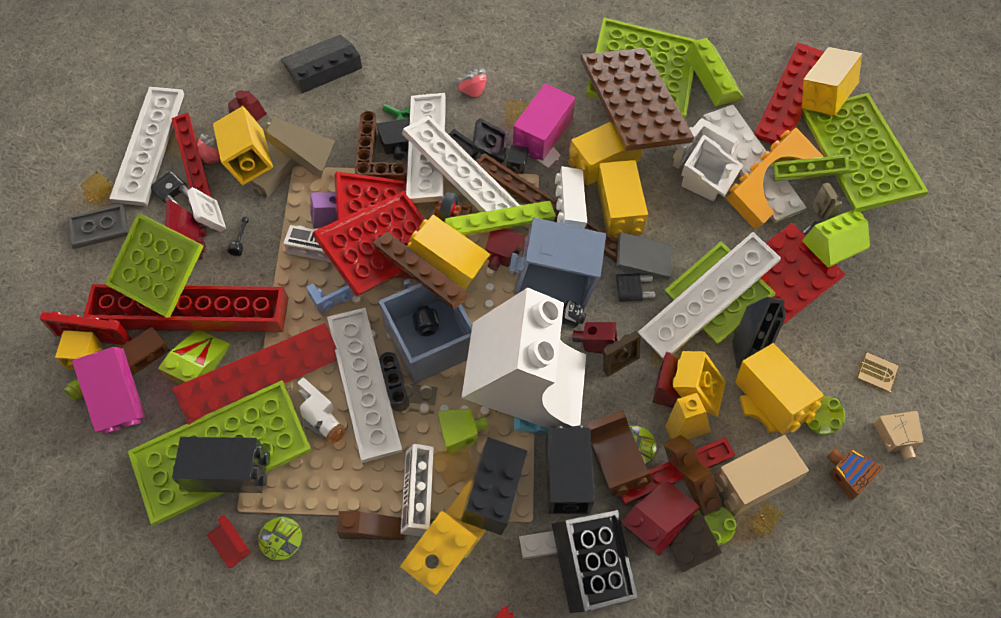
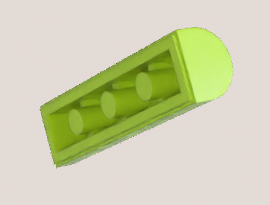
(810, 168)

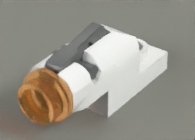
(318, 413)

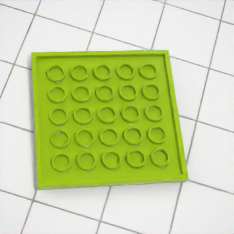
(664, 49)

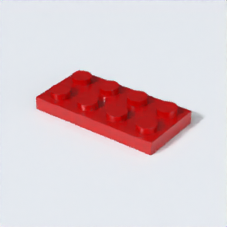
(106, 331)

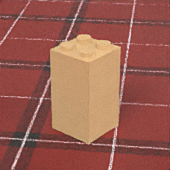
(759, 475)

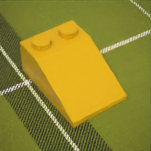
(700, 376)

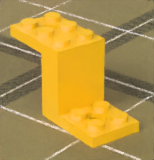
(447, 540)

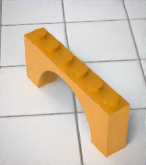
(748, 195)

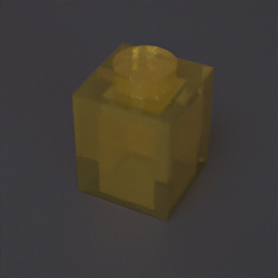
(97, 187)

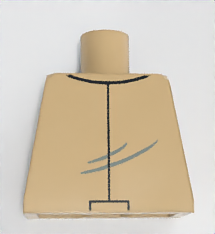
(900, 433)

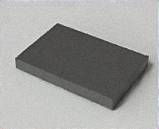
(98, 226)
(644, 256)

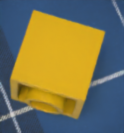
(76, 345)

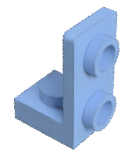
(326, 303)

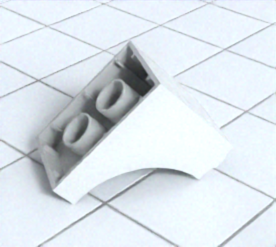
(523, 365)

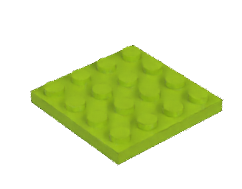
(154, 265)
(730, 318)

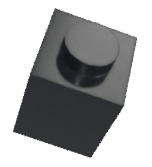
(517, 159)

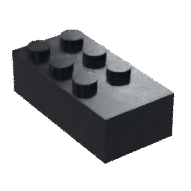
(494, 486)

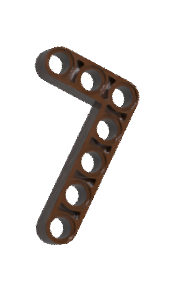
(366, 152)

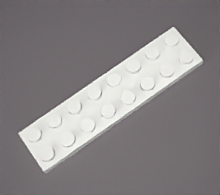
(147, 147)
(747, 151)
(457, 166)
(424, 180)
(709, 295)
(364, 385)

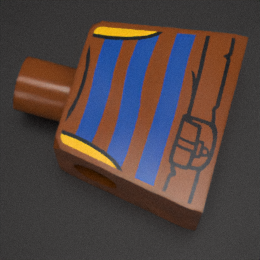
(852, 471)

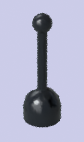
(235, 247)

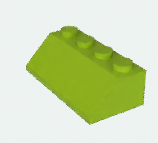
(713, 73)
(839, 238)

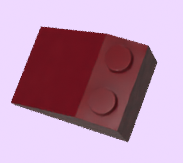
(185, 224)
(660, 516)

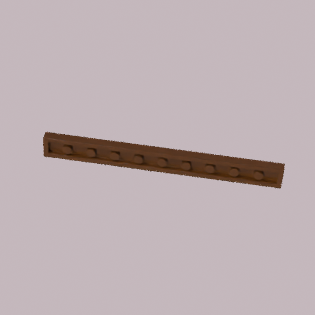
(531, 194)

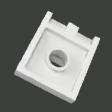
(713, 132)

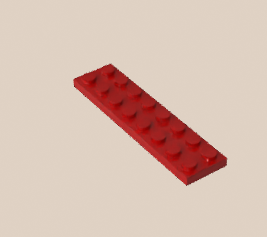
(786, 102)
(255, 372)

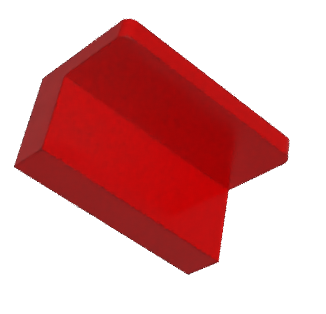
(228, 542)

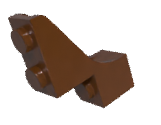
(695, 475)

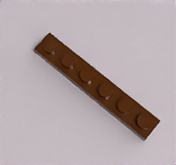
(421, 270)

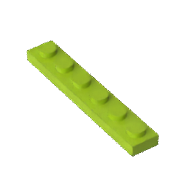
(501, 218)

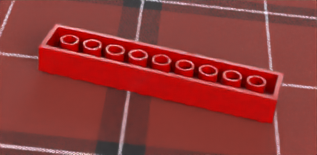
(197, 309)

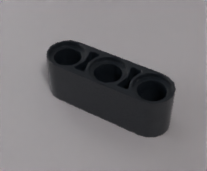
(390, 373)

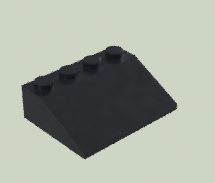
(322, 63)
(594, 561)

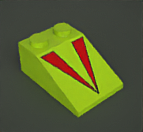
(193, 357)

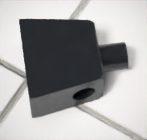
(392, 138)

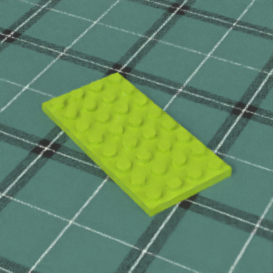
(877, 162)
(262, 415)

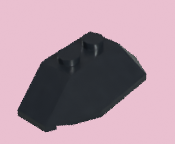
(758, 328)

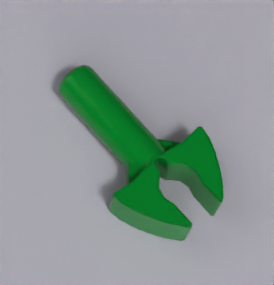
(399, 114)

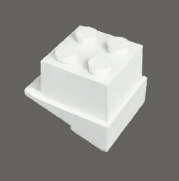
(709, 170)

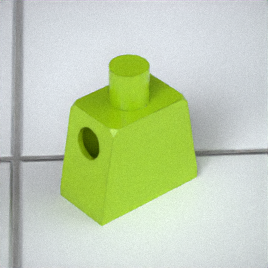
(460, 428)

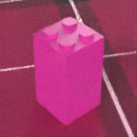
(544, 121)
(109, 390)

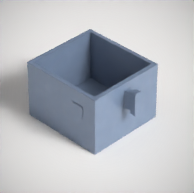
(559, 261)
(425, 354)

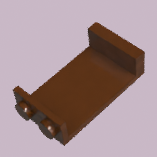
(618, 454)

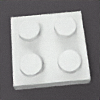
(206, 210)

